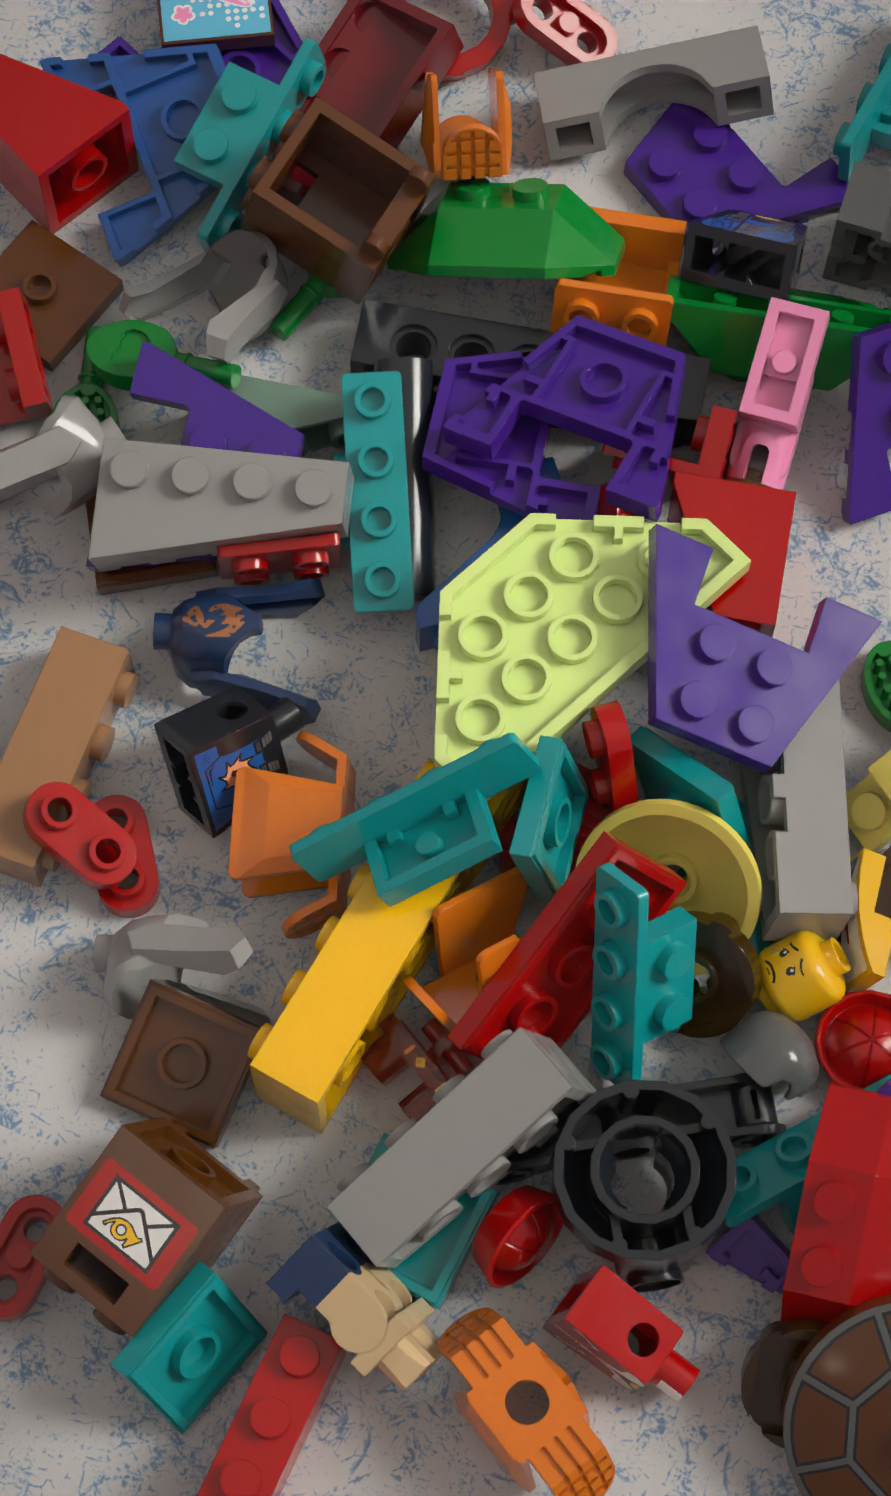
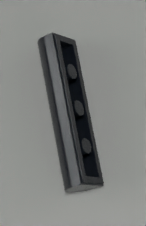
(417, 410)

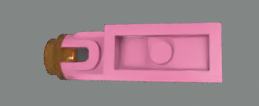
(777, 394)

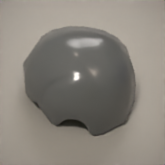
(772, 1051)

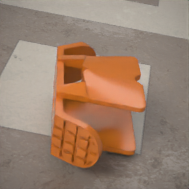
(461, 143)
(278, 810)
(471, 942)
(557, 1446)

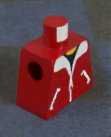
(596, 1325)

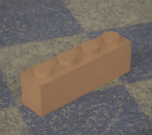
(60, 739)

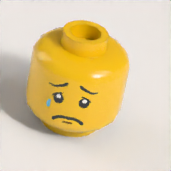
(802, 975)

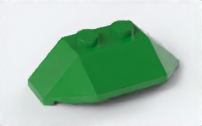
(509, 233)
(729, 326)

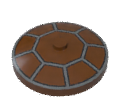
(841, 1406)

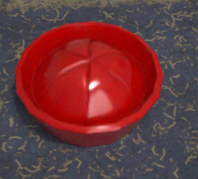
(856, 1039)
(516, 1235)

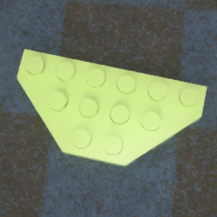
(552, 625)

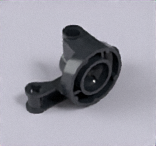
(693, 1143)

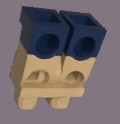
(364, 1305)

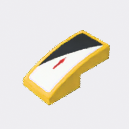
(868, 934)

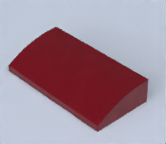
(378, 69)

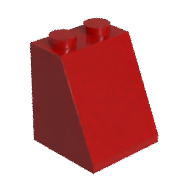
(60, 143)
(758, 524)

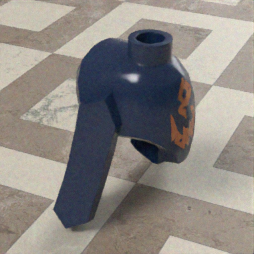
(213, 624)

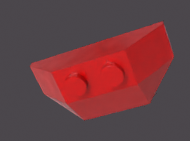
(844, 1210)

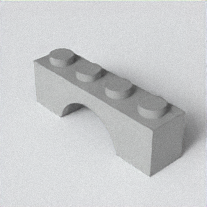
(713, 73)

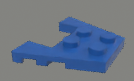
(164, 100)

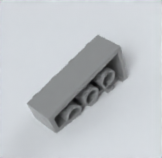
(188, 500)
(802, 830)
(458, 1145)

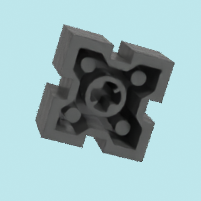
(863, 231)

